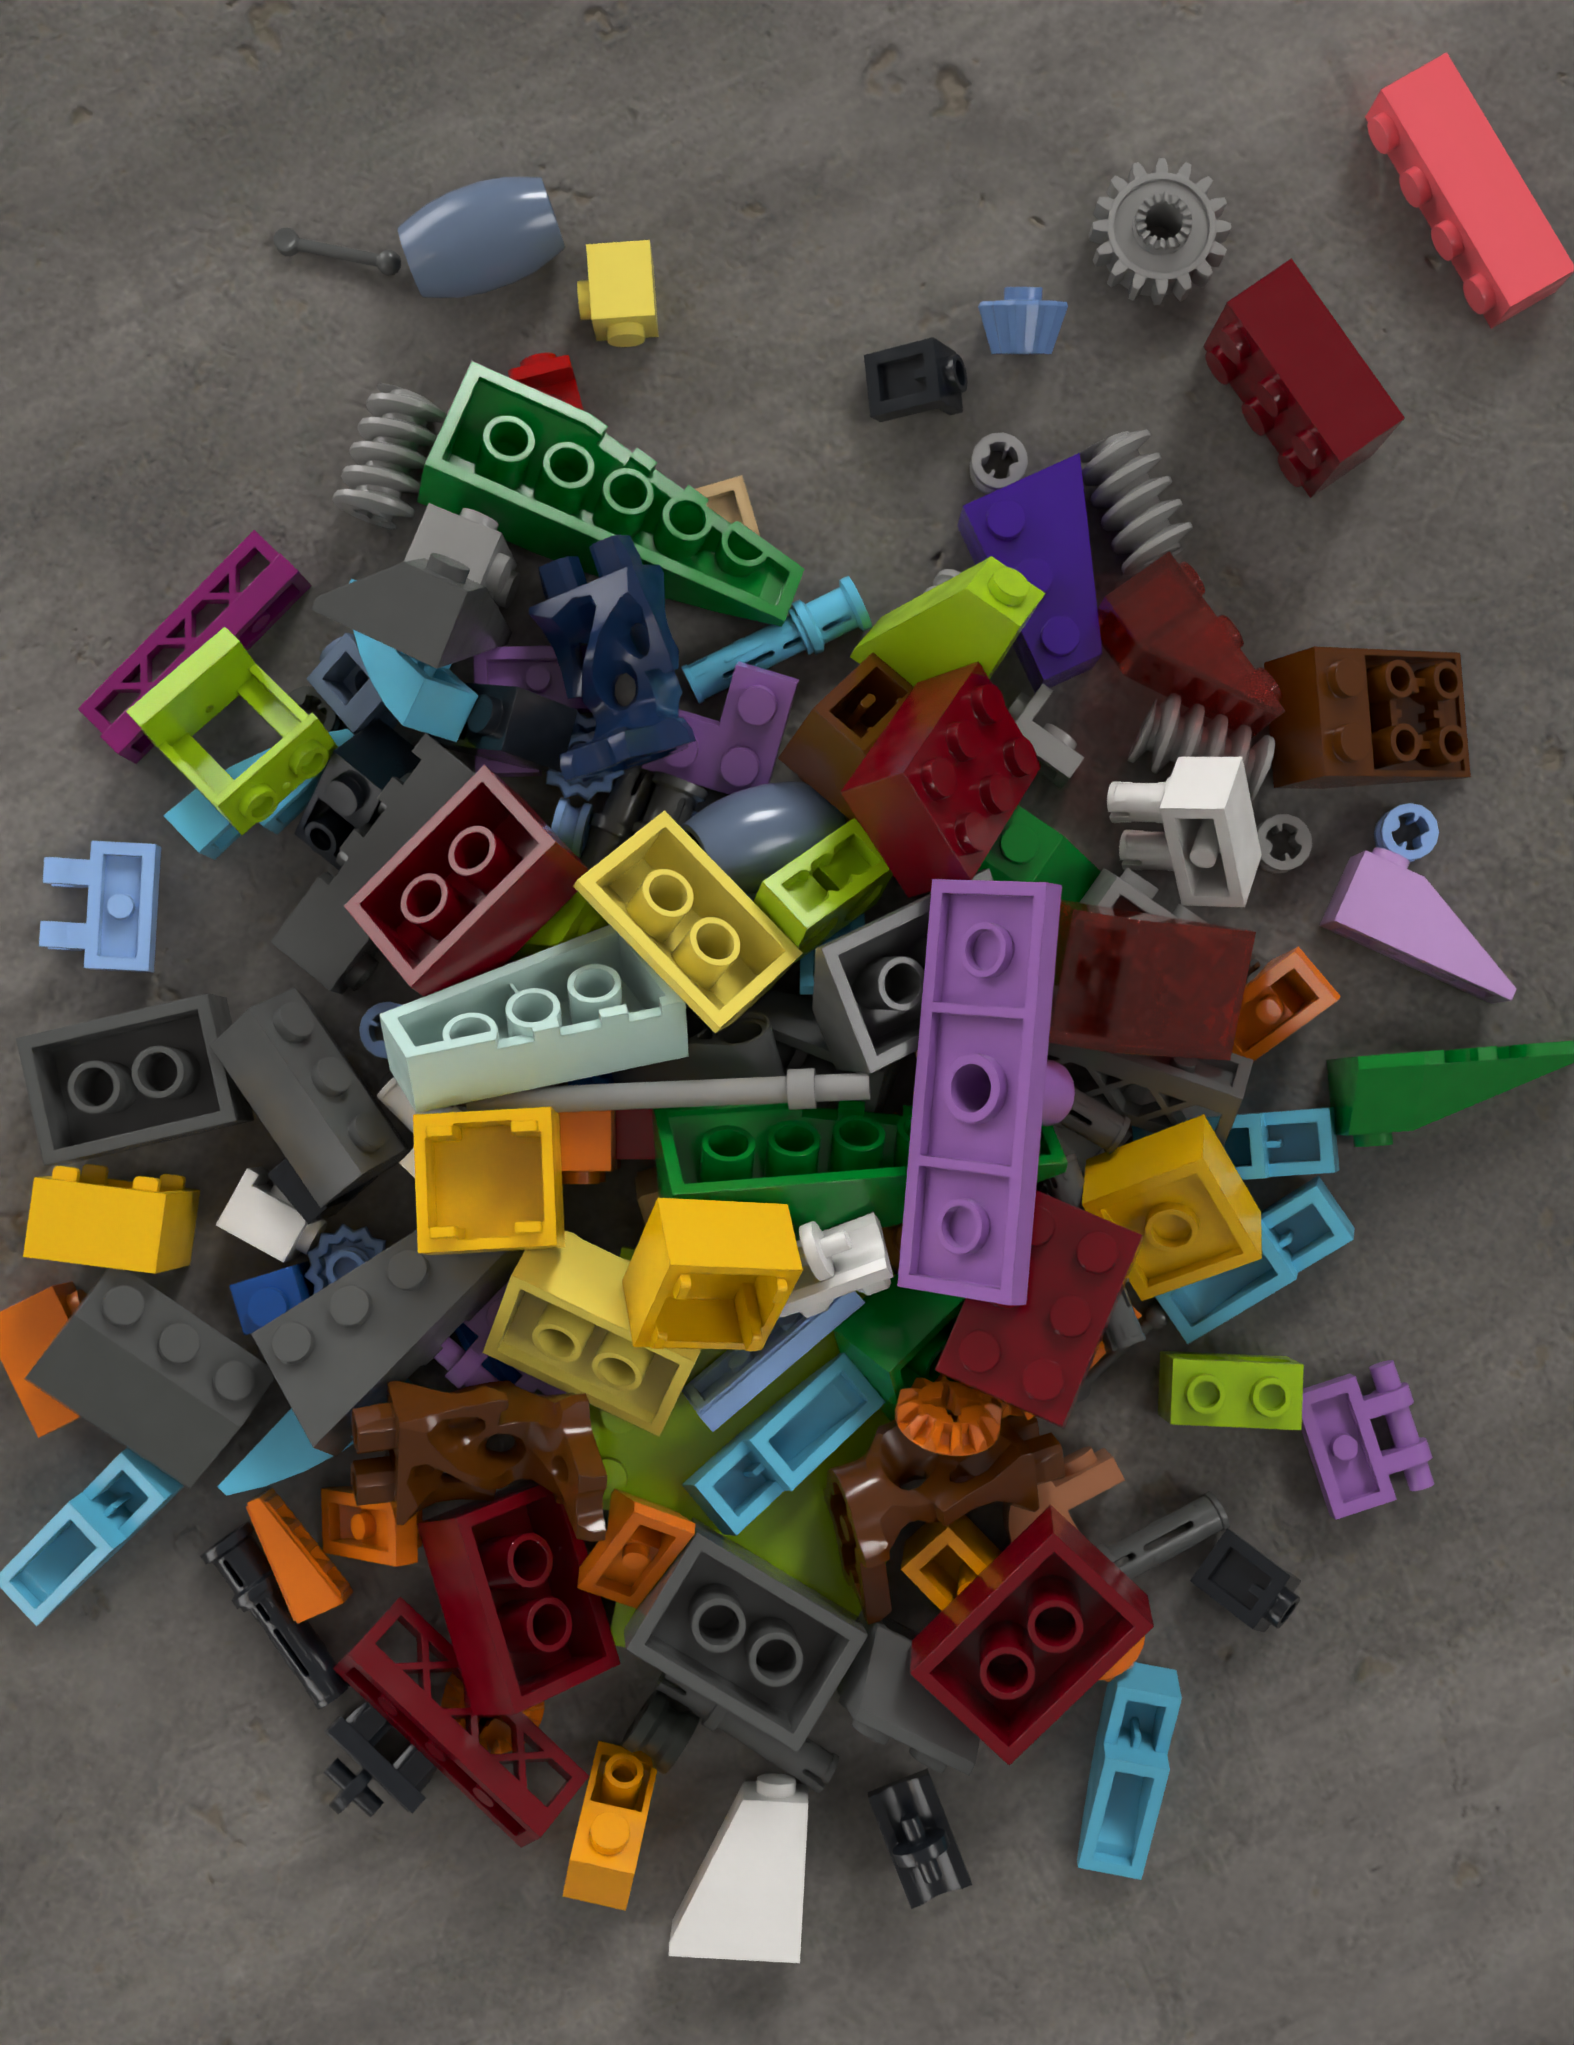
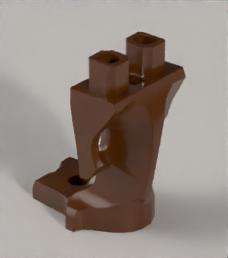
(448, 1433)
(873, 1508)

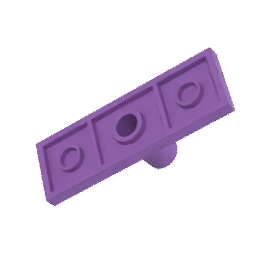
(982, 1089)

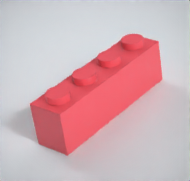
(1468, 191)

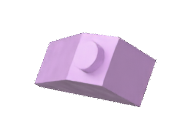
(1409, 922)

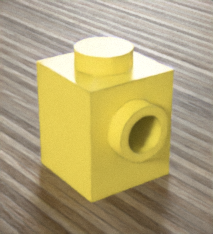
(620, 292)

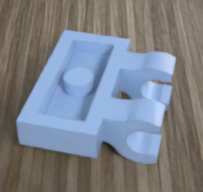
(120, 906)

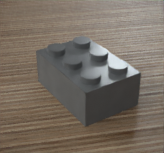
(130, 1080)
(746, 1636)

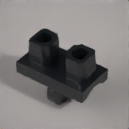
(401, 1779)
(919, 1838)

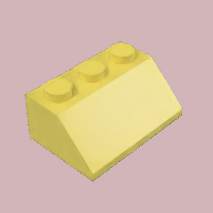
(689, 921)
(572, 1330)

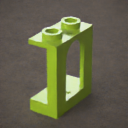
(202, 690)

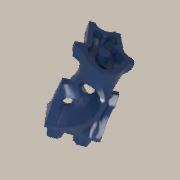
(625, 633)

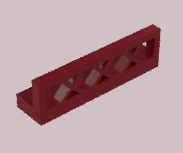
(445, 1741)

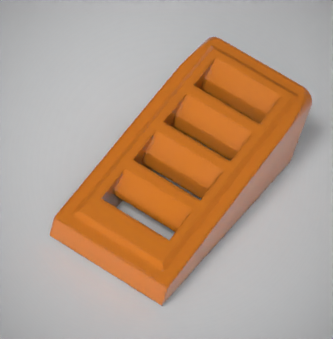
(300, 1566)

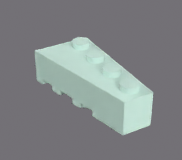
(536, 1024)

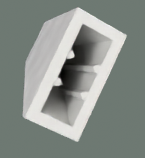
(751, 1880)

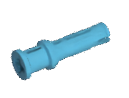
(805, 629)

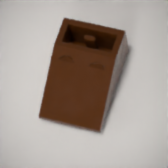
(1368, 718)
(845, 729)

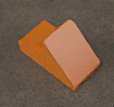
(1280, 1002)
(367, 1530)
(636, 1550)

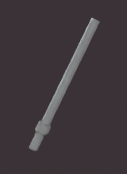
(799, 1089)

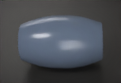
(481, 237)
(762, 829)

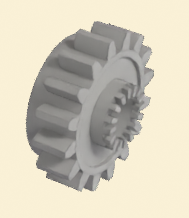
(1165, 201)

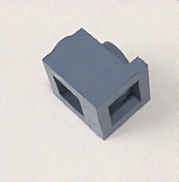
(344, 686)

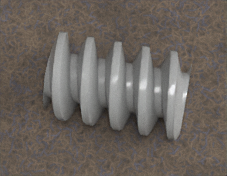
(387, 456)
(1132, 499)
(1177, 736)

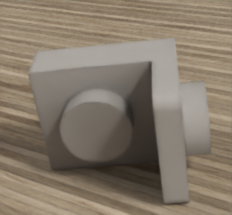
(1052, 745)

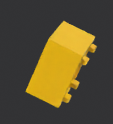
(488, 1181)
(1184, 1202)
(112, 1221)
(711, 1274)

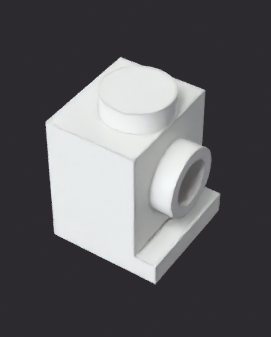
(267, 1218)

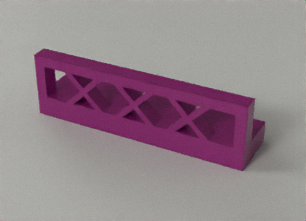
(246, 617)

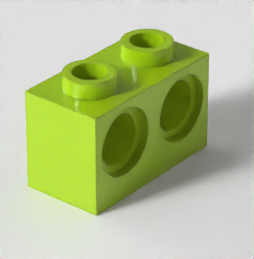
(825, 887)
(1230, 1390)

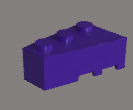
(1044, 535)

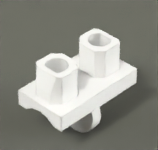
(839, 1263)

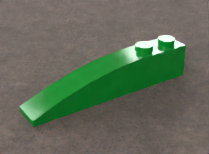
(566, 484)
(815, 1160)

